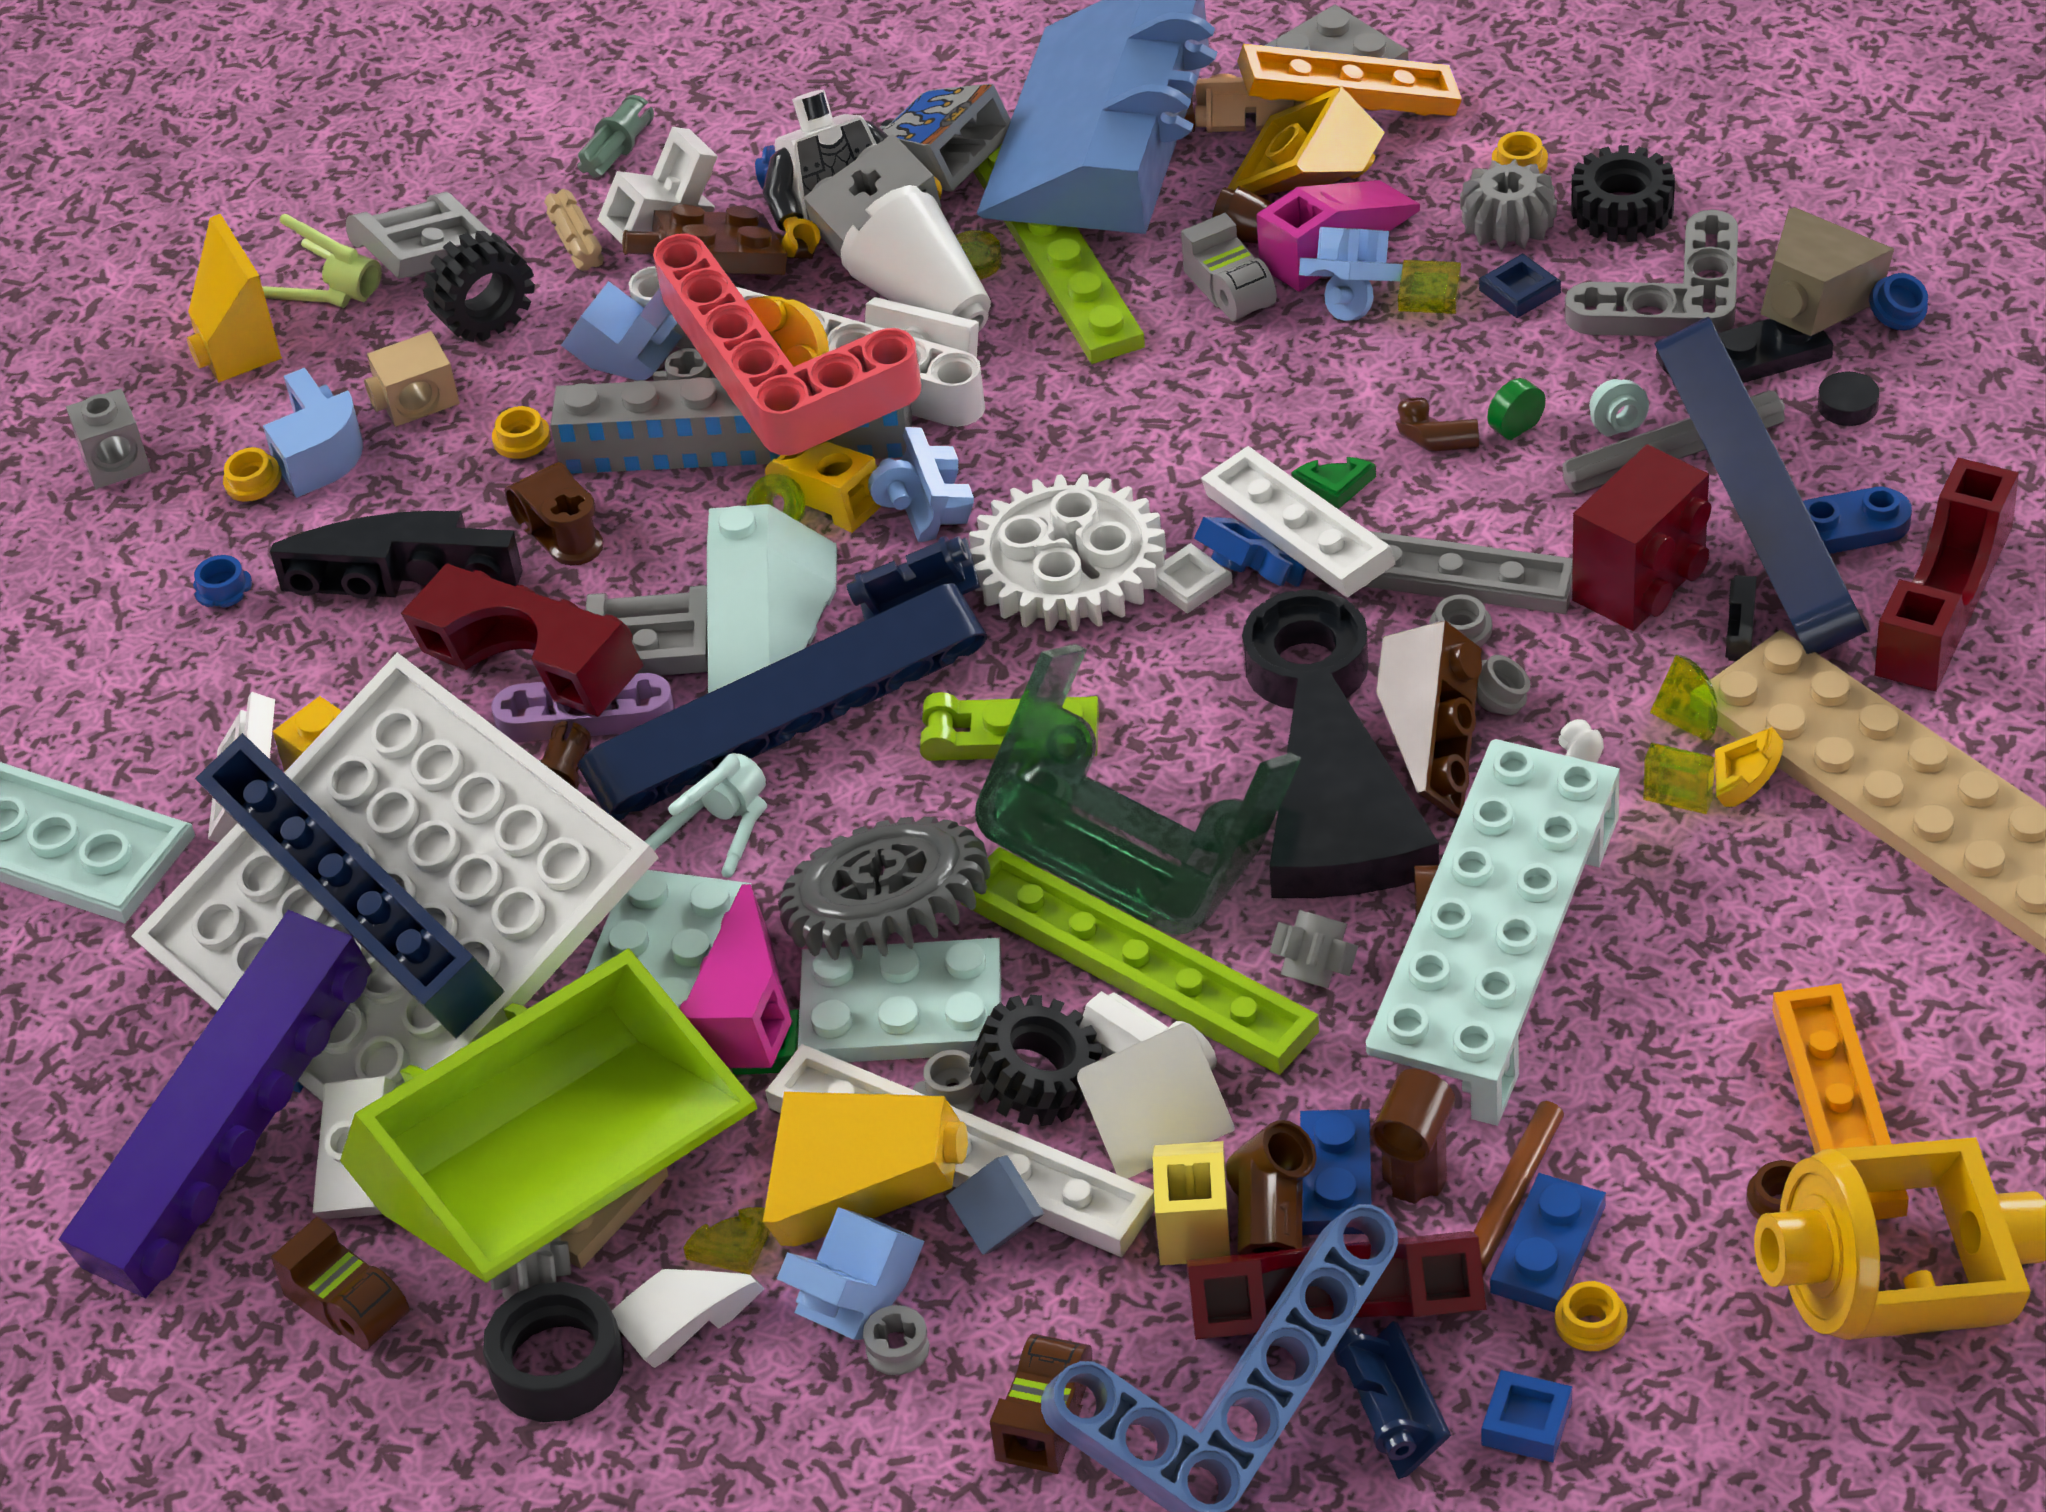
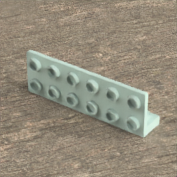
(1495, 918)

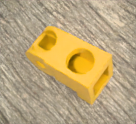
(832, 481)

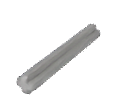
(1675, 439)

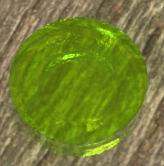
(982, 251)

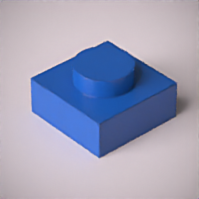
(1526, 1416)

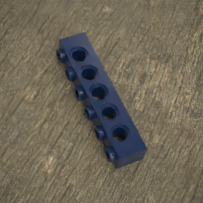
(350, 886)

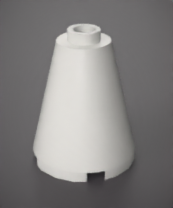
(914, 257)

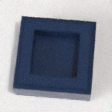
(1519, 285)

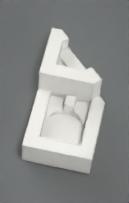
(677, 1305)

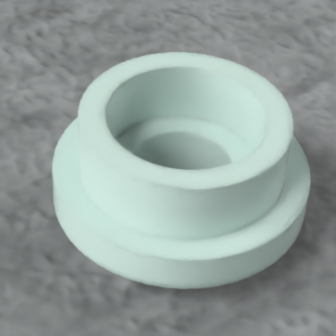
(1610, 399)

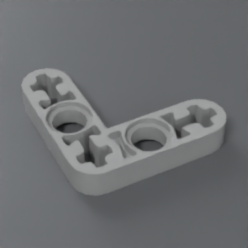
(1679, 301)

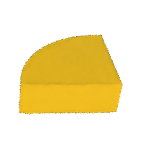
(1746, 766)

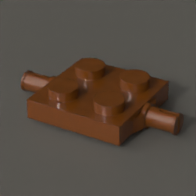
(736, 238)

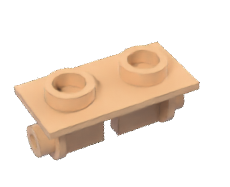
(1225, 101)

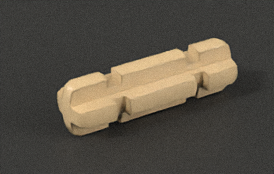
(574, 230)

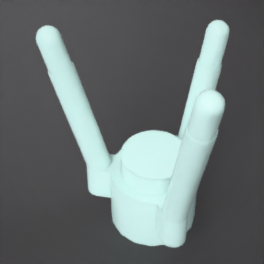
(725, 792)

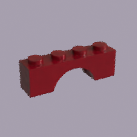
(1932, 611)
(576, 652)
(1422, 1279)

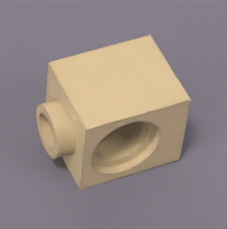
(411, 379)

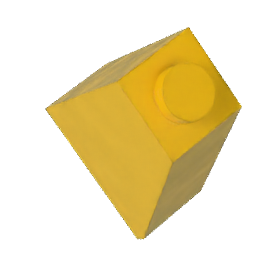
(857, 1156)

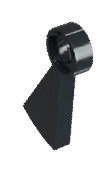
(1345, 813)

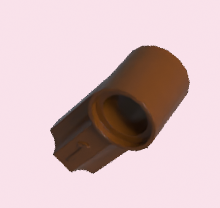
(1413, 1134)
(1269, 1187)

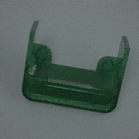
(1101, 840)

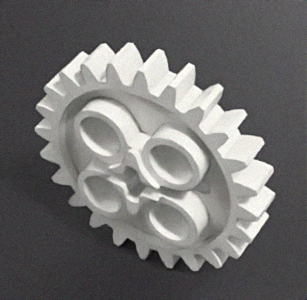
(1067, 552)

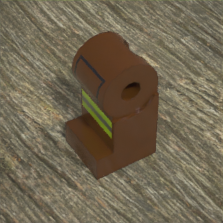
(338, 1285)
(1021, 1410)

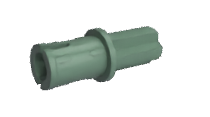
(614, 136)

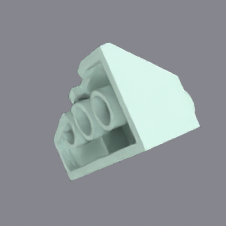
(762, 588)

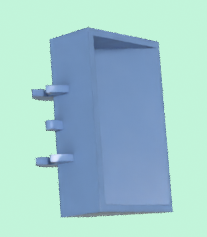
(1101, 116)

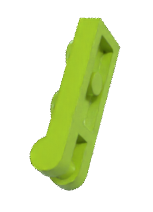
(987, 725)

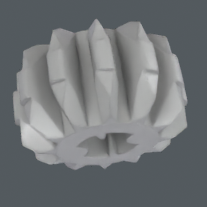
(1508, 204)

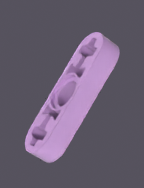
(538, 722)

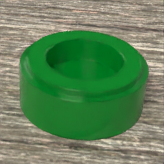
(1516, 408)

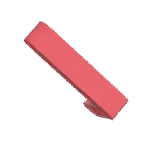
(782, 403)

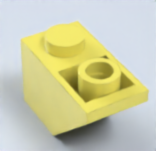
(1190, 1201)

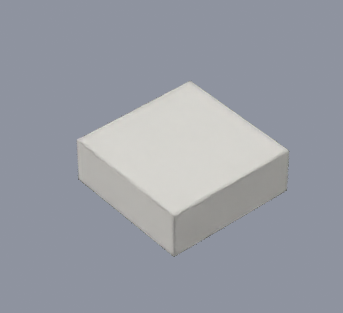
(1191, 578)

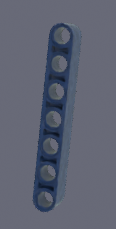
(1760, 488)
(782, 700)

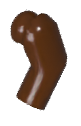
(1430, 433)

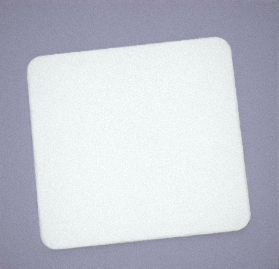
(1154, 1097)

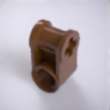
(557, 514)

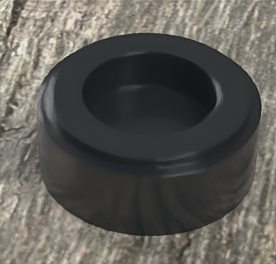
(1848, 398)

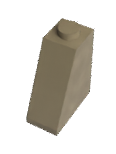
(1821, 273)

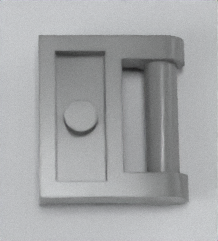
(412, 235)
(665, 628)

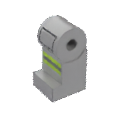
(1226, 268)

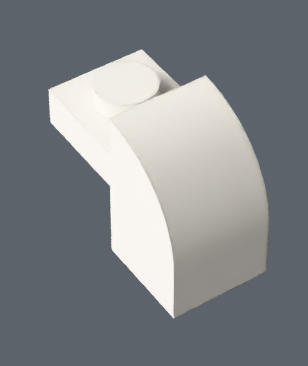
(677, 180)

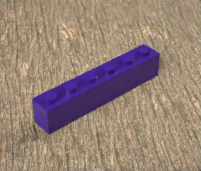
(217, 1105)

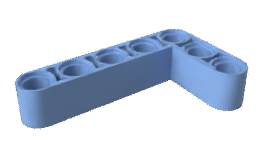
(1248, 1385)

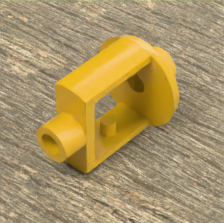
(1830, 1248)

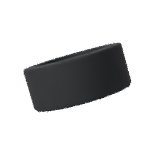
(567, 1393)

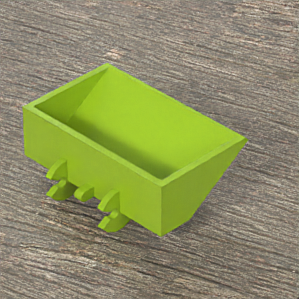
(543, 1119)

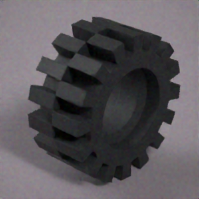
(1622, 214)
(462, 269)
(1018, 1083)

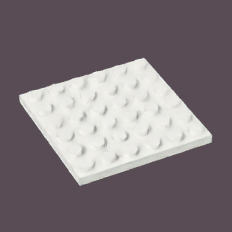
(461, 823)

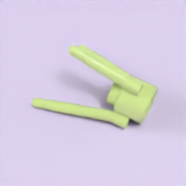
(344, 270)

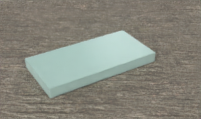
(83, 844)

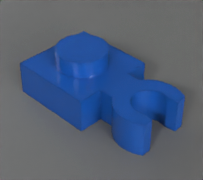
(1242, 547)

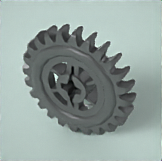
(923, 875)

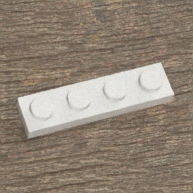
(1298, 521)

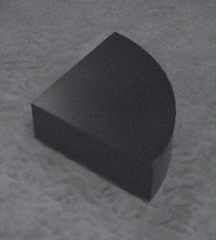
(1741, 616)

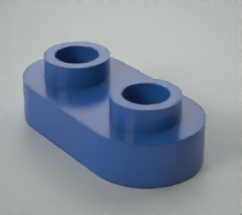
(1860, 518)

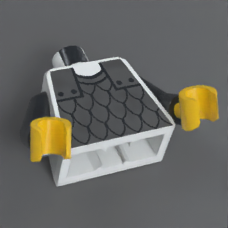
(807, 157)

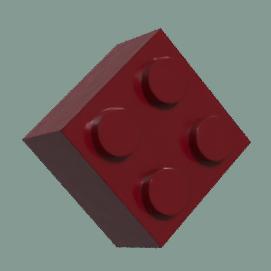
(1640, 537)

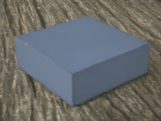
(995, 1204)

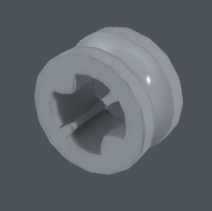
(896, 1360)

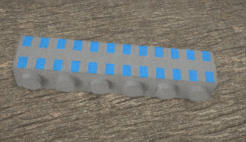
(680, 427)

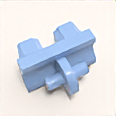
(1351, 261)
(923, 486)

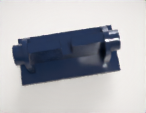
(925, 569)
(1393, 1396)

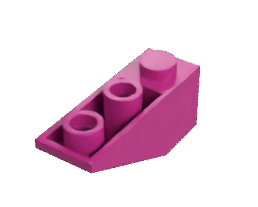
(1292, 223)
(739, 990)

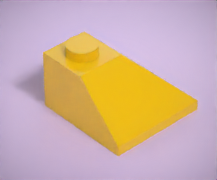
(1310, 145)
(229, 309)

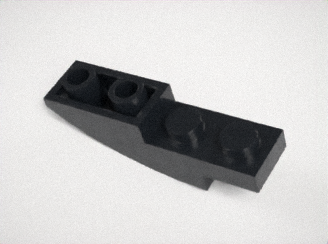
(380, 551)

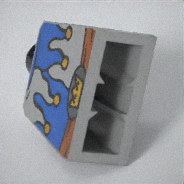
(952, 130)

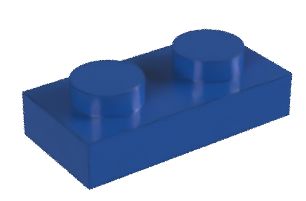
(1341, 1166)
(1547, 1242)

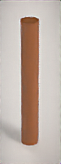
(1516, 1178)

